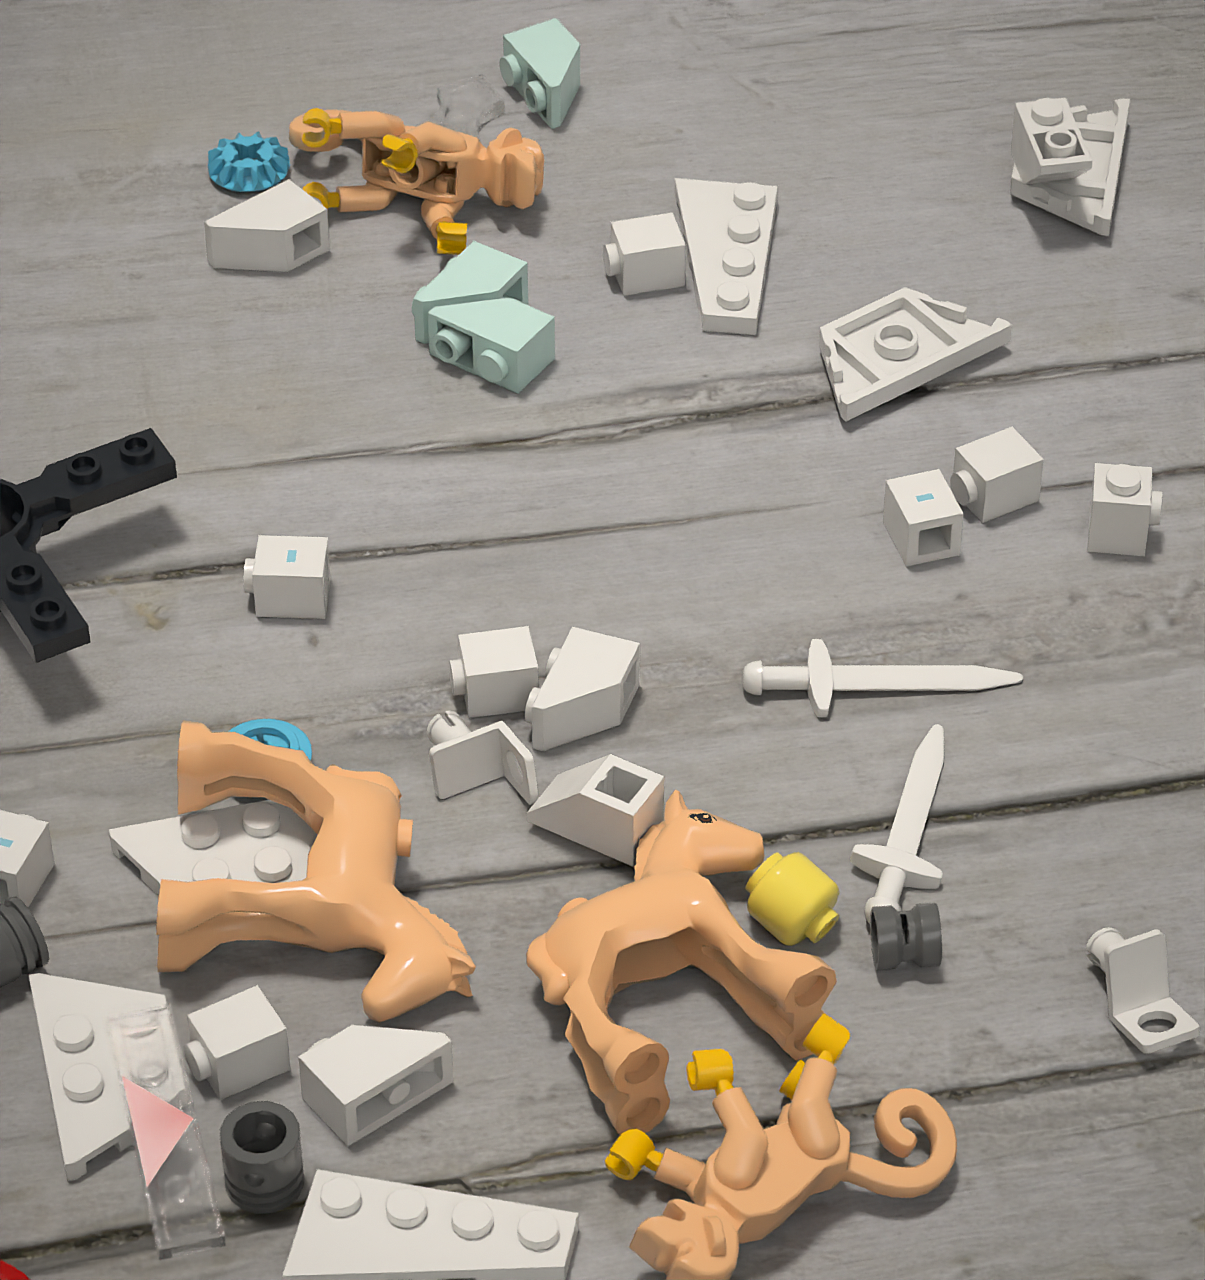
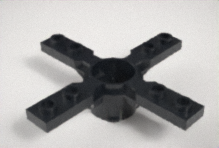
(28, 588)

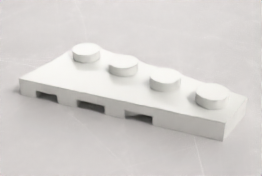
(727, 249)
(414, 1232)

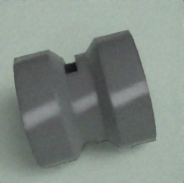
(920, 936)

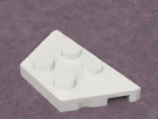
(1090, 196)
(900, 346)
(236, 842)
(81, 1063)

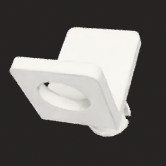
(477, 757)
(1140, 987)

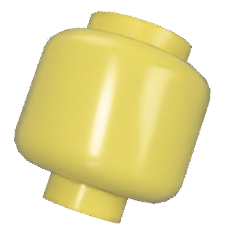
(792, 898)

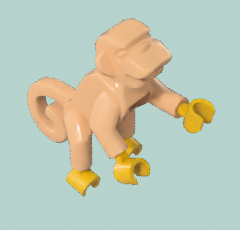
(424, 163)
(769, 1172)

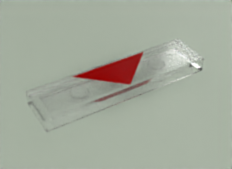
(165, 1132)

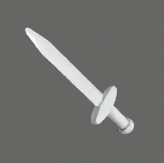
(822, 678)
(897, 861)

